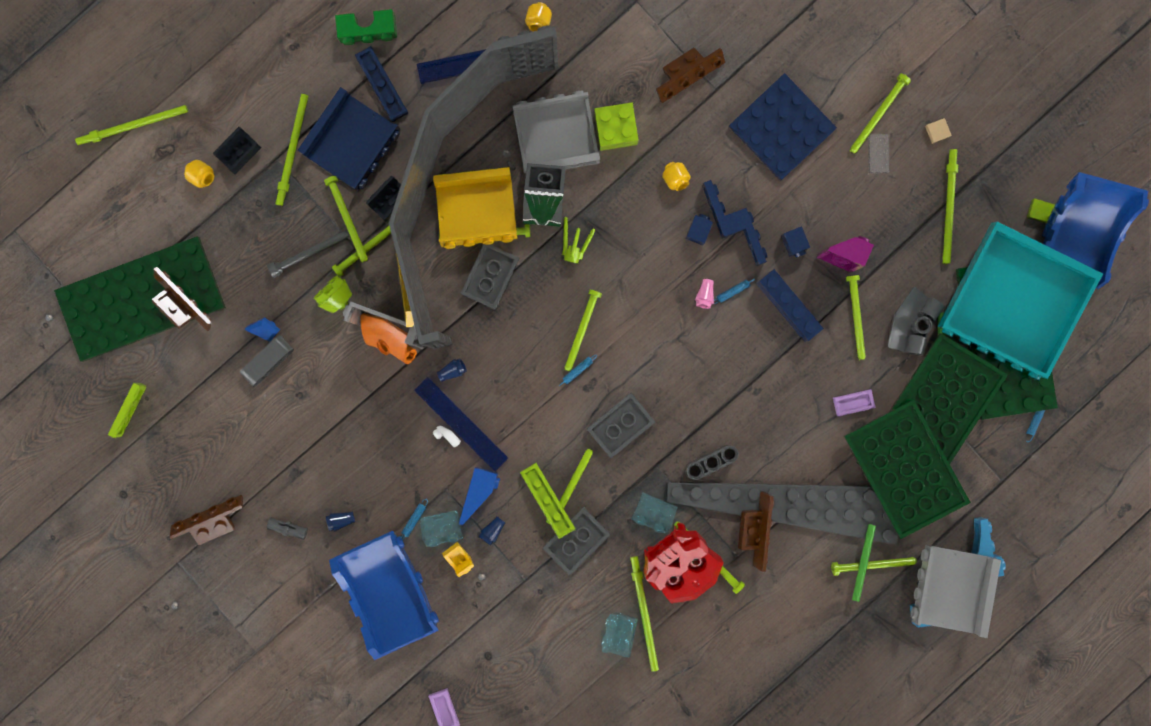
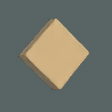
(938, 130)

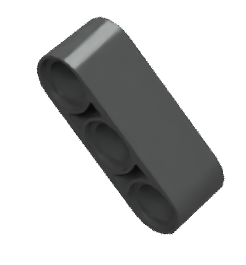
(266, 361)
(721, 462)

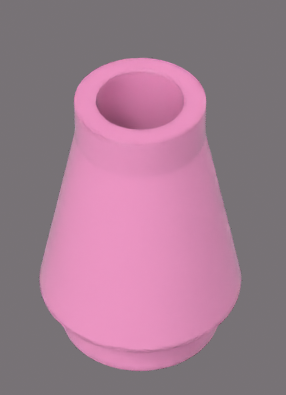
(705, 295)

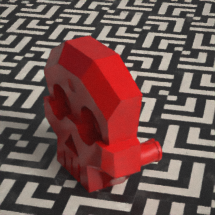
(675, 558)

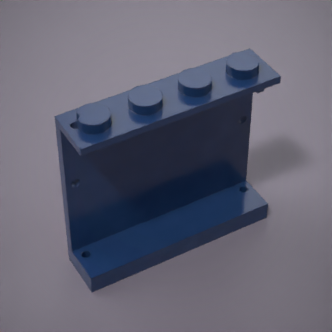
(349, 140)

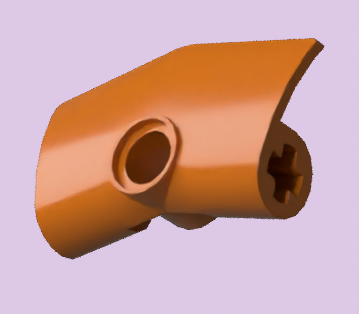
(386, 337)

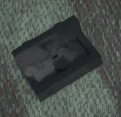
(237, 150)
(384, 198)

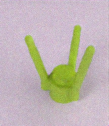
(572, 253)

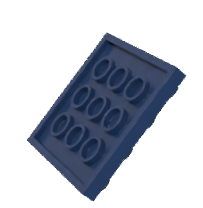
(782, 127)

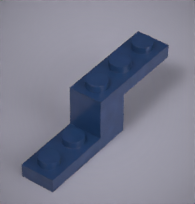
(735, 223)

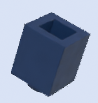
(699, 229)
(795, 242)

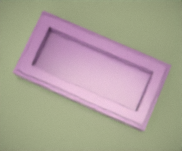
(854, 402)
(444, 708)

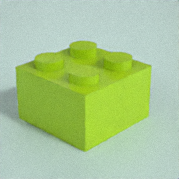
(616, 126)

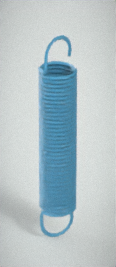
(733, 291)
(578, 370)
(1035, 423)
(413, 519)

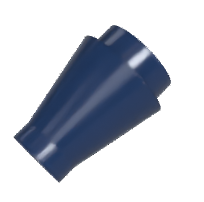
(452, 370)
(339, 520)
(492, 530)

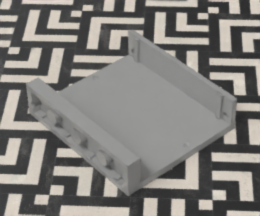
(353, 314)
(955, 590)

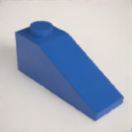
(481, 486)

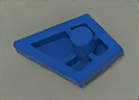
(263, 328)

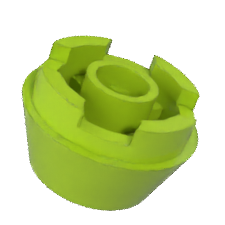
(334, 295)

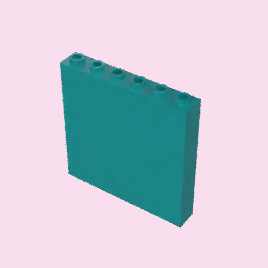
(1019, 300)

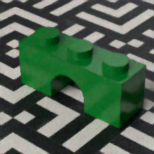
(382, 28)

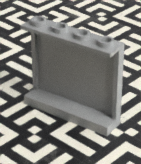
(557, 131)

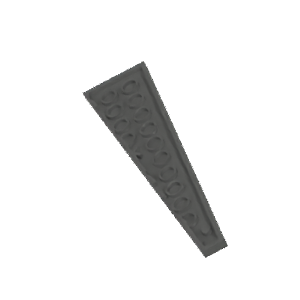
(817, 507)

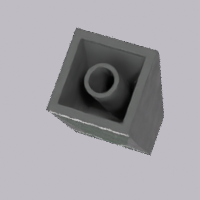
(543, 194)

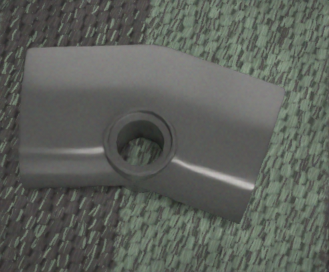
(904, 333)

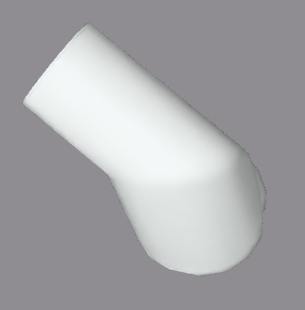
(448, 434)

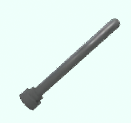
(277, 268)

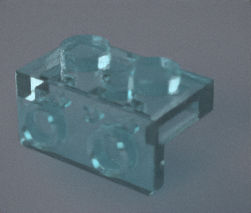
(654, 513)
(441, 528)
(619, 634)

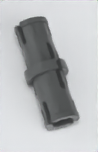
(287, 528)

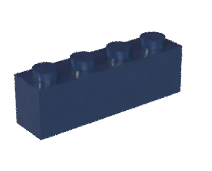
(789, 305)

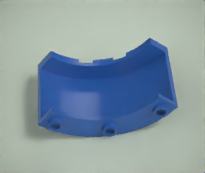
(1093, 221)
(385, 594)

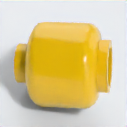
(538, 16)
(199, 173)
(676, 176)

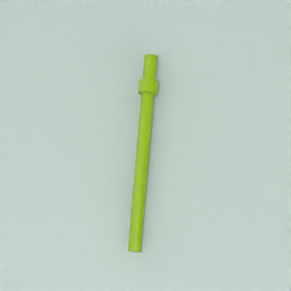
(96, 136)
(951, 169)
(283, 186)
(637, 576)

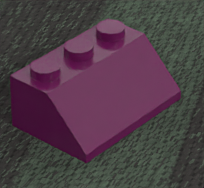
(848, 254)

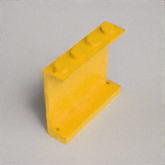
(475, 207)

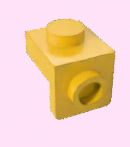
(458, 559)

